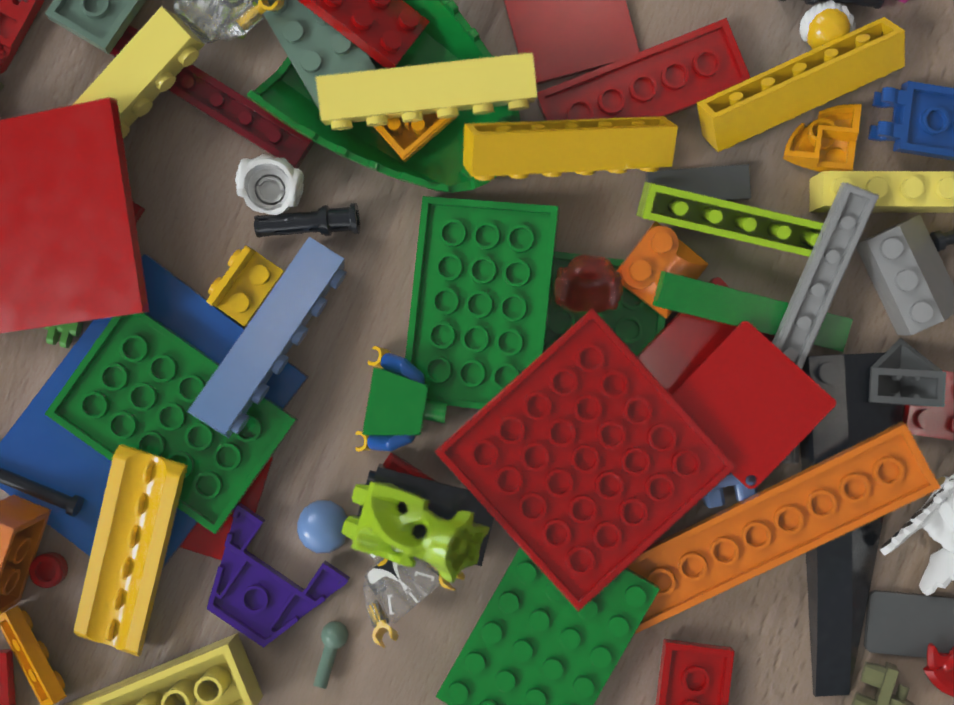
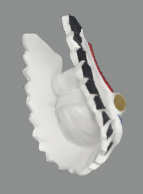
(937, 519)

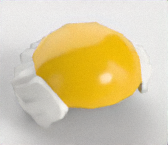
(825, 23)

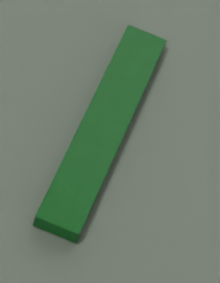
(735, 306)

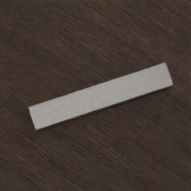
(824, 271)

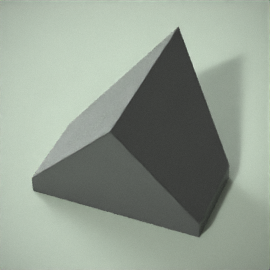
(906, 378)

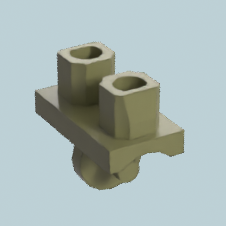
(884, 679)

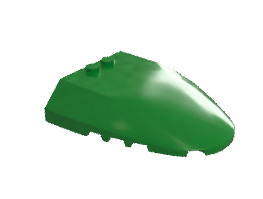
(440, 161)

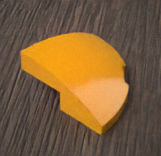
(828, 141)

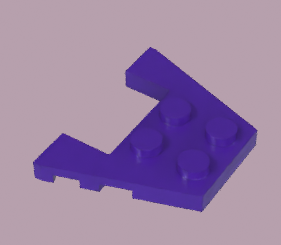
(257, 596)

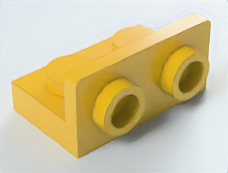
(244, 285)

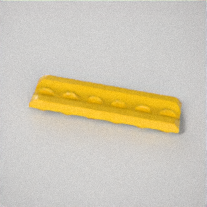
(129, 549)

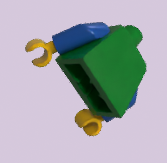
(397, 404)

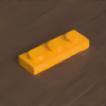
(32, 656)

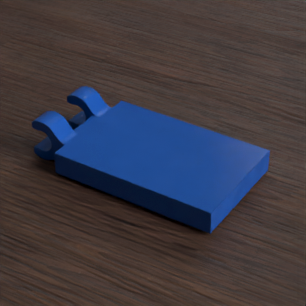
(920, 119)

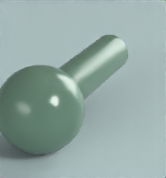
(333, 636)

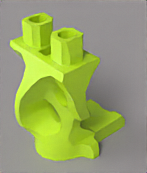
(446, 546)

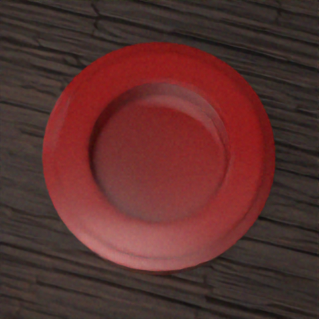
(48, 570)

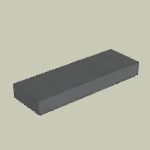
(719, 182)

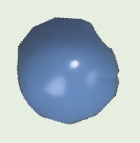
(321, 526)

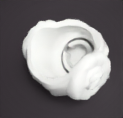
(269, 184)

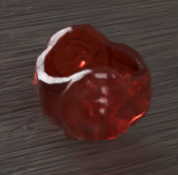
(588, 284)

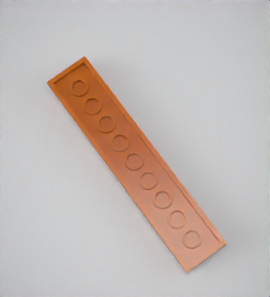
(784, 521)

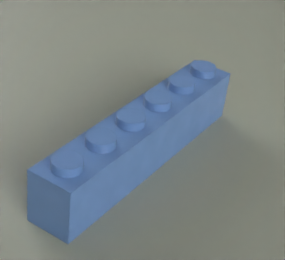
(268, 338)

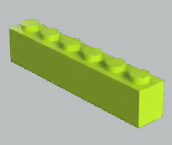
(728, 219)

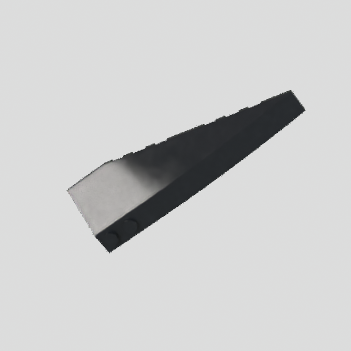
(844, 567)

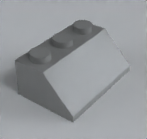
(908, 276)

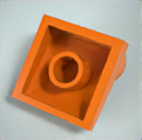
(658, 252)

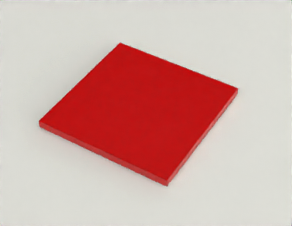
(67, 219)
(585, 459)

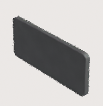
(908, 623)

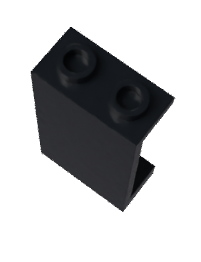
(443, 500)

